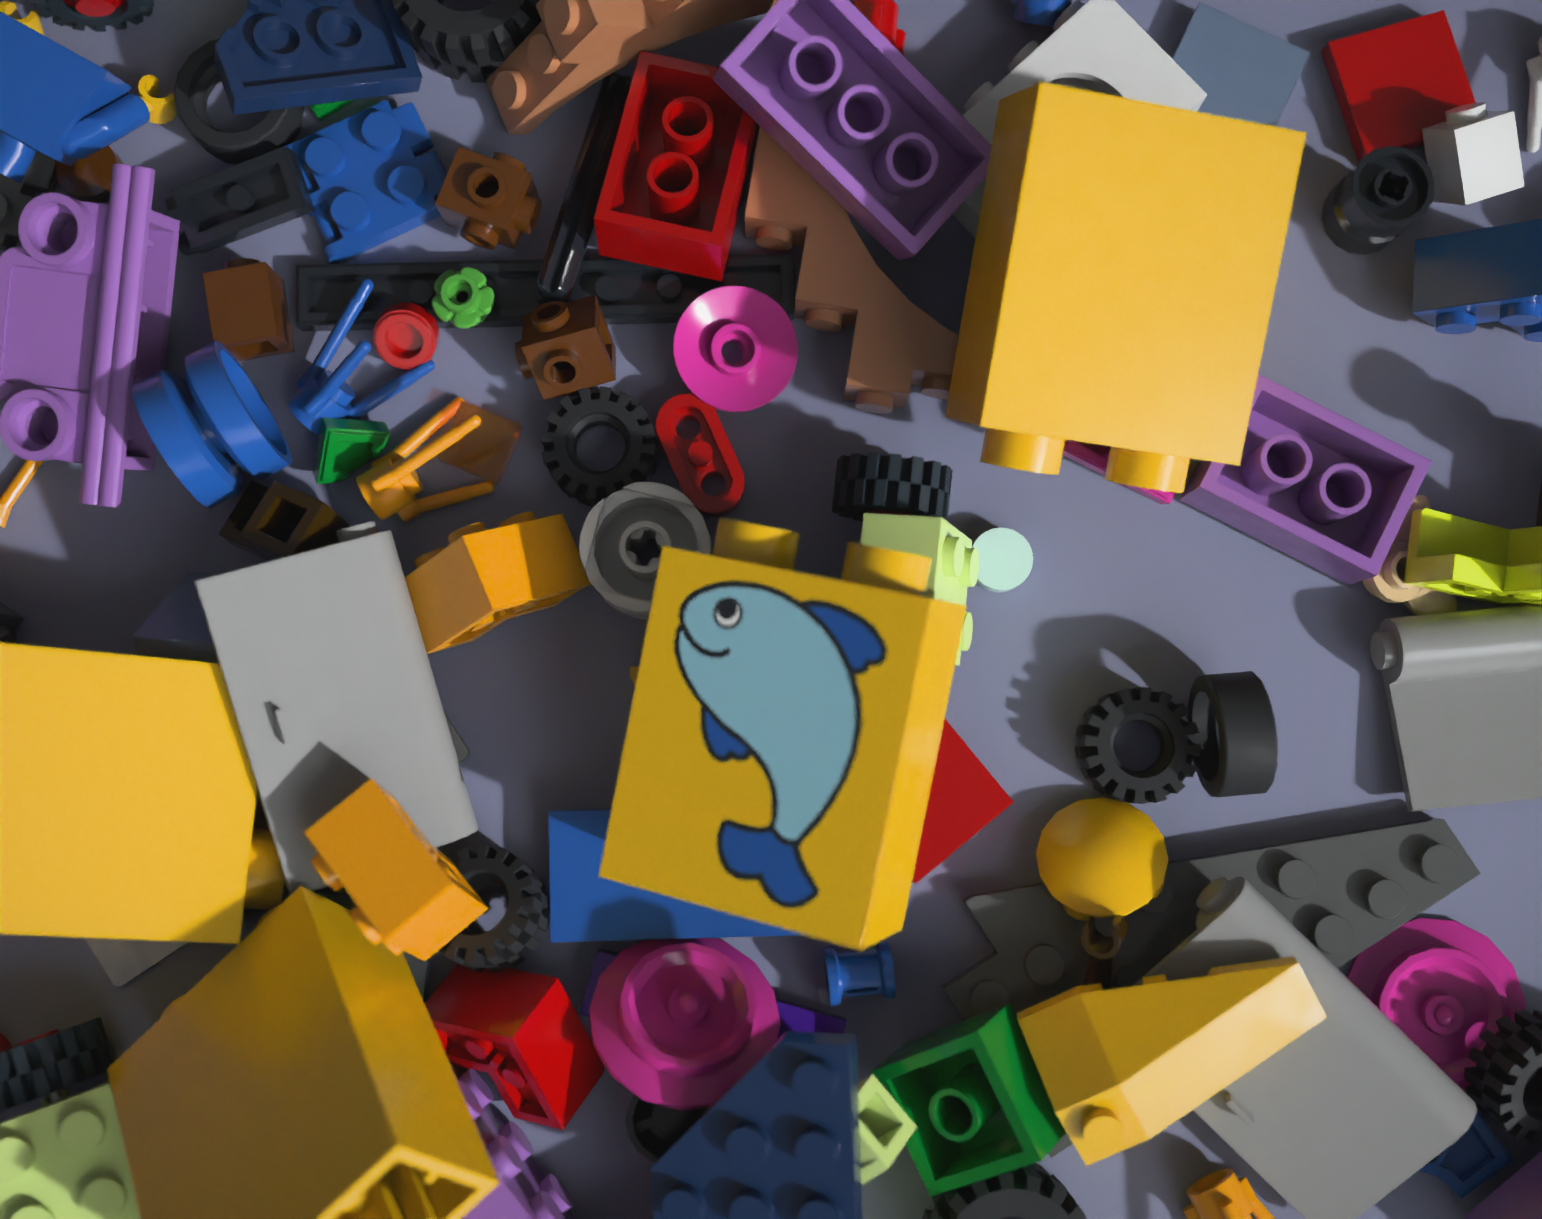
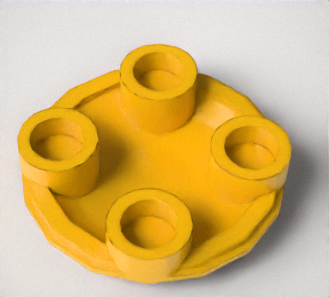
(1102, 858)

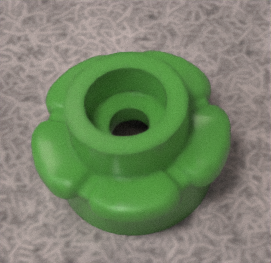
(466, 313)

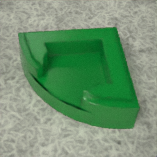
(346, 447)

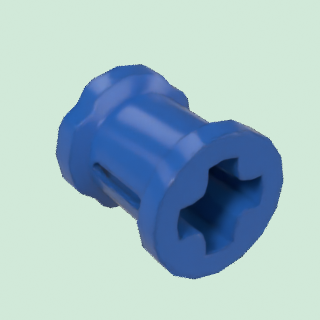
(859, 973)

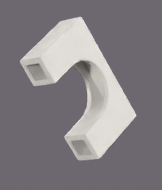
(1091, 50)

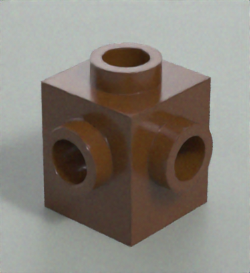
(489, 199)
(566, 347)

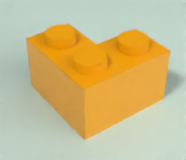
(493, 577)
(399, 881)

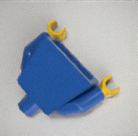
(62, 100)

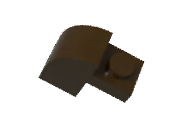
(280, 522)

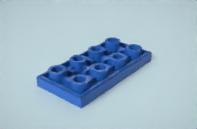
(606, 910)

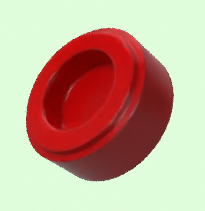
(406, 335)

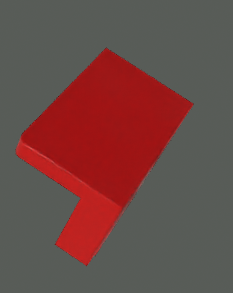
(522, 1035)

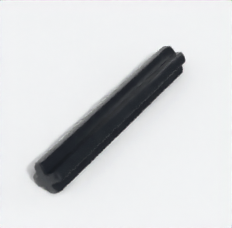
(583, 193)

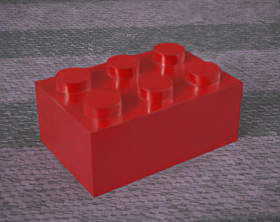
(675, 170)

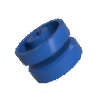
(211, 424)

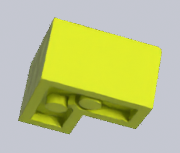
(1474, 559)

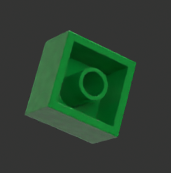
(972, 1101)

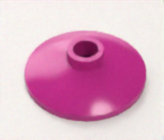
(752, 323)

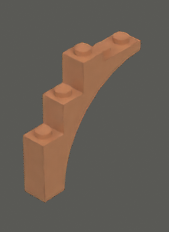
(592, 39)
(843, 286)

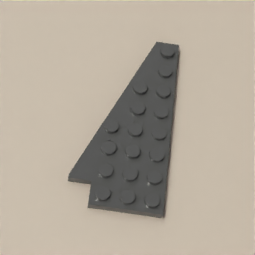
(1331, 888)

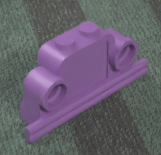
(84, 324)

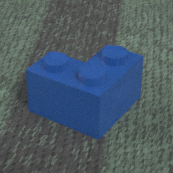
(1481, 279)

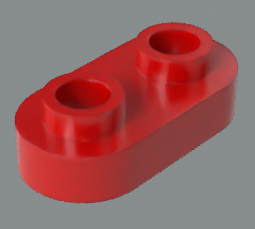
(702, 456)

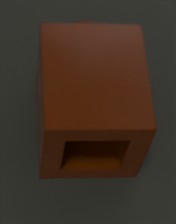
(248, 309)

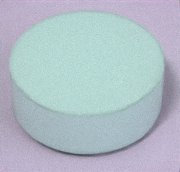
(1003, 559)

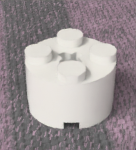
(628, 521)

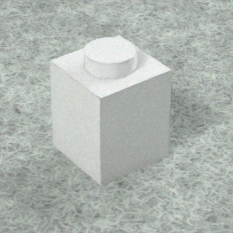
(1473, 154)

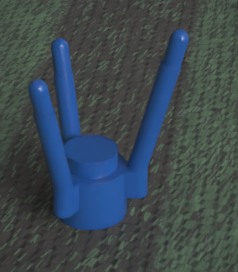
(327, 393)

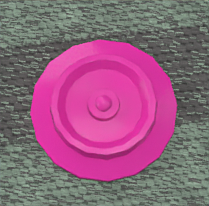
(1440, 988)
(682, 1019)

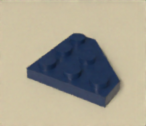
(314, 54)
(773, 1141)

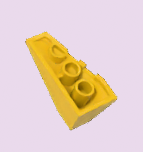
(1152, 1052)

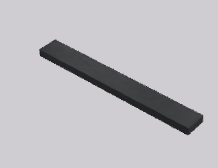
(623, 288)

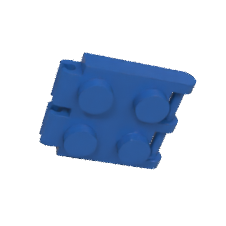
(371, 178)

